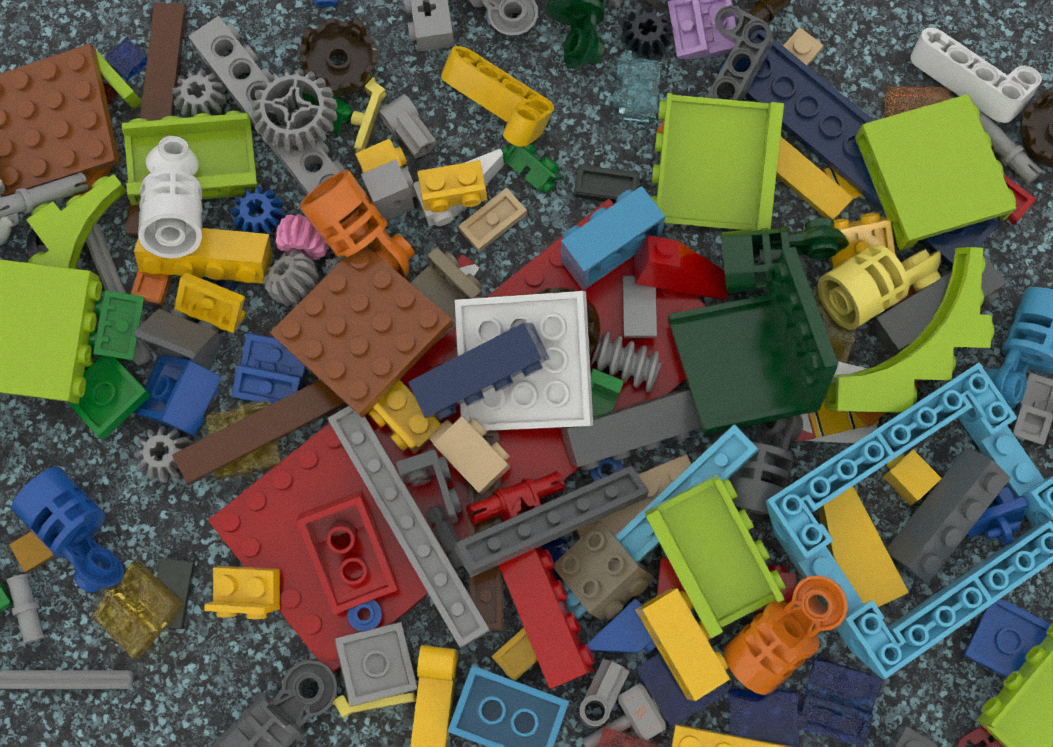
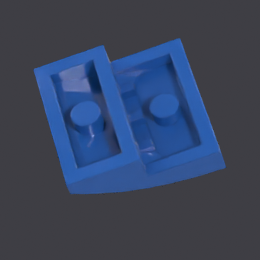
(267, 371)

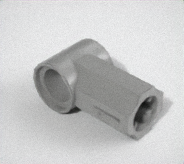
(404, 120)
(604, 691)

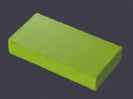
(118, 83)

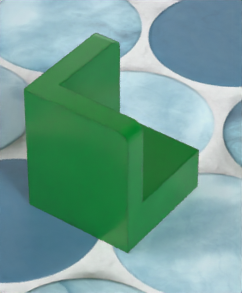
(604, 391)

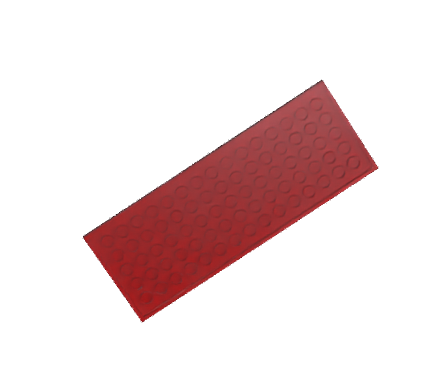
(263, 518)

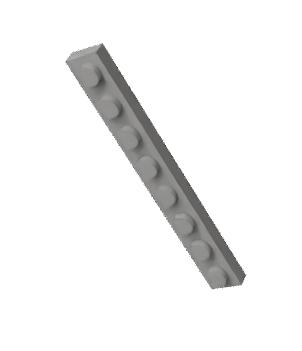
(409, 527)

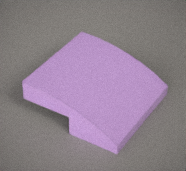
(696, 29)

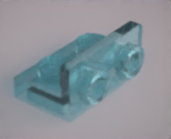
(639, 89)

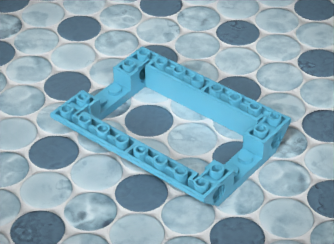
(985, 417)

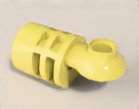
(874, 283)

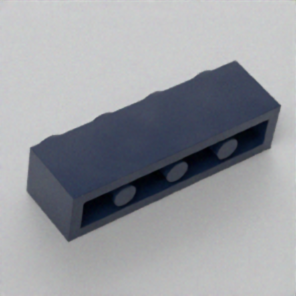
(479, 370)

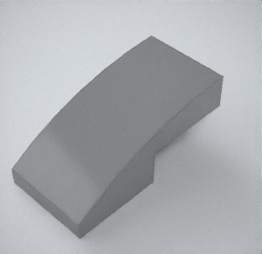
(639, 309)
(1035, 410)

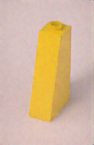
(860, 549)

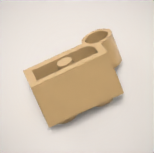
(471, 453)

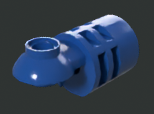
(65, 523)

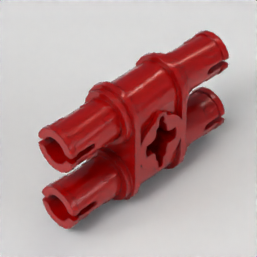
(515, 498)

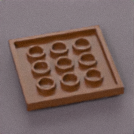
(54, 120)
(362, 329)

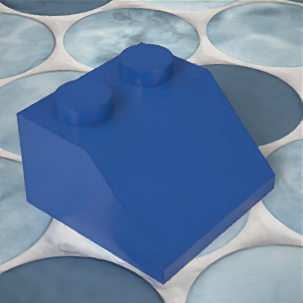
(178, 394)

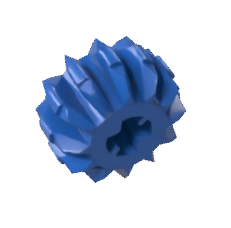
(256, 202)

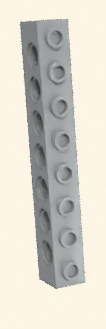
(217, 38)

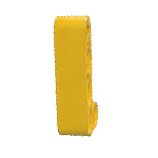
(500, 94)
(434, 696)

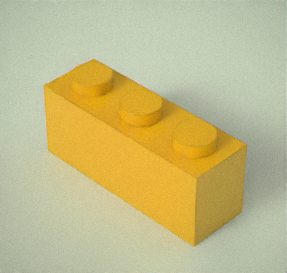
(683, 643)

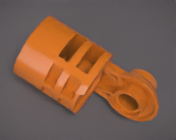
(351, 222)
(785, 635)

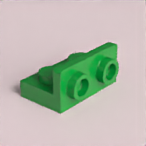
(118, 321)

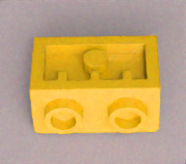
(452, 186)
(861, 234)
(210, 303)
(404, 417)
(244, 591)

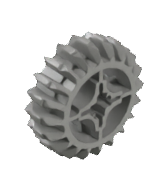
(271, 104)

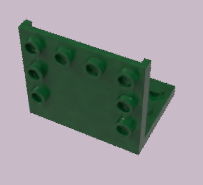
(757, 354)

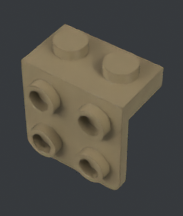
(445, 283)
(602, 573)

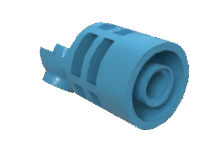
(1027, 345)

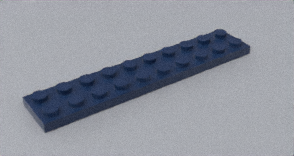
(828, 126)

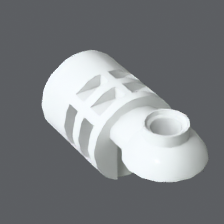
(171, 201)

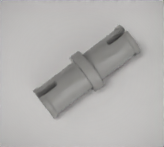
(25, 608)

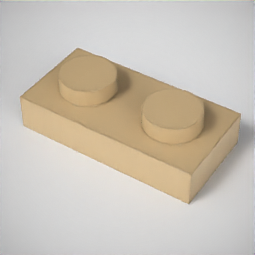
(492, 220)

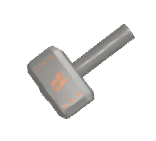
(640, 713)

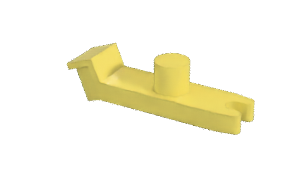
(367, 119)
(345, 710)

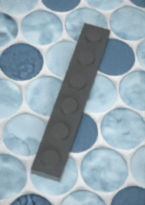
(550, 521)

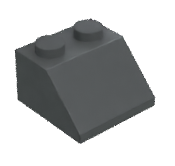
(177, 337)

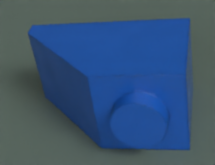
(623, 634)

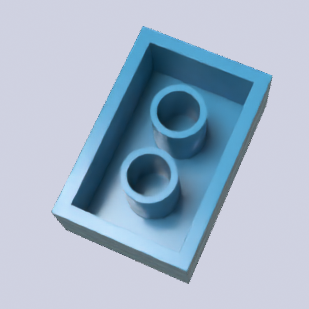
(610, 237)
(506, 712)

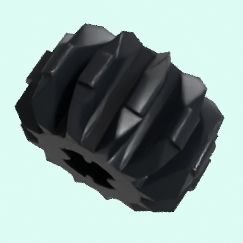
(650, 23)

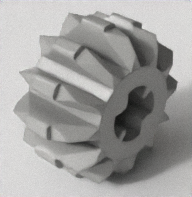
(198, 84)
(291, 278)
(155, 446)

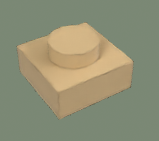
(803, 46)

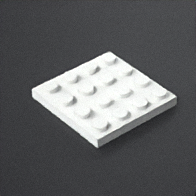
(556, 394)

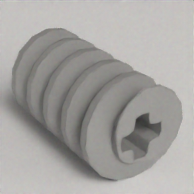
(627, 361)

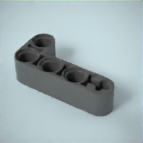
(742, 49)

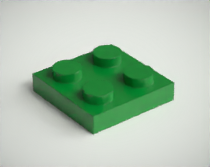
(109, 396)

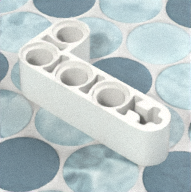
(967, 73)

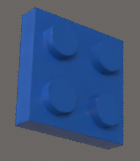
(1004, 637)

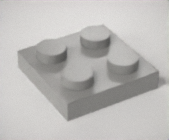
(375, 664)

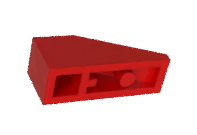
(677, 268)

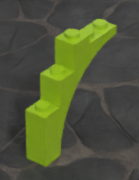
(68, 229)
(930, 356)

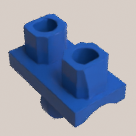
(1002, 518)

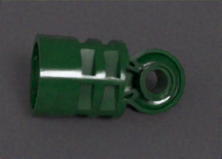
(582, 41)
(818, 241)

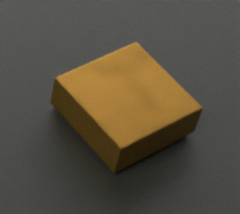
(30, 552)

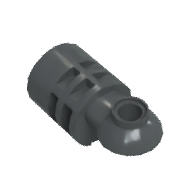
(768, 469)
(281, 719)

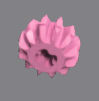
(300, 235)

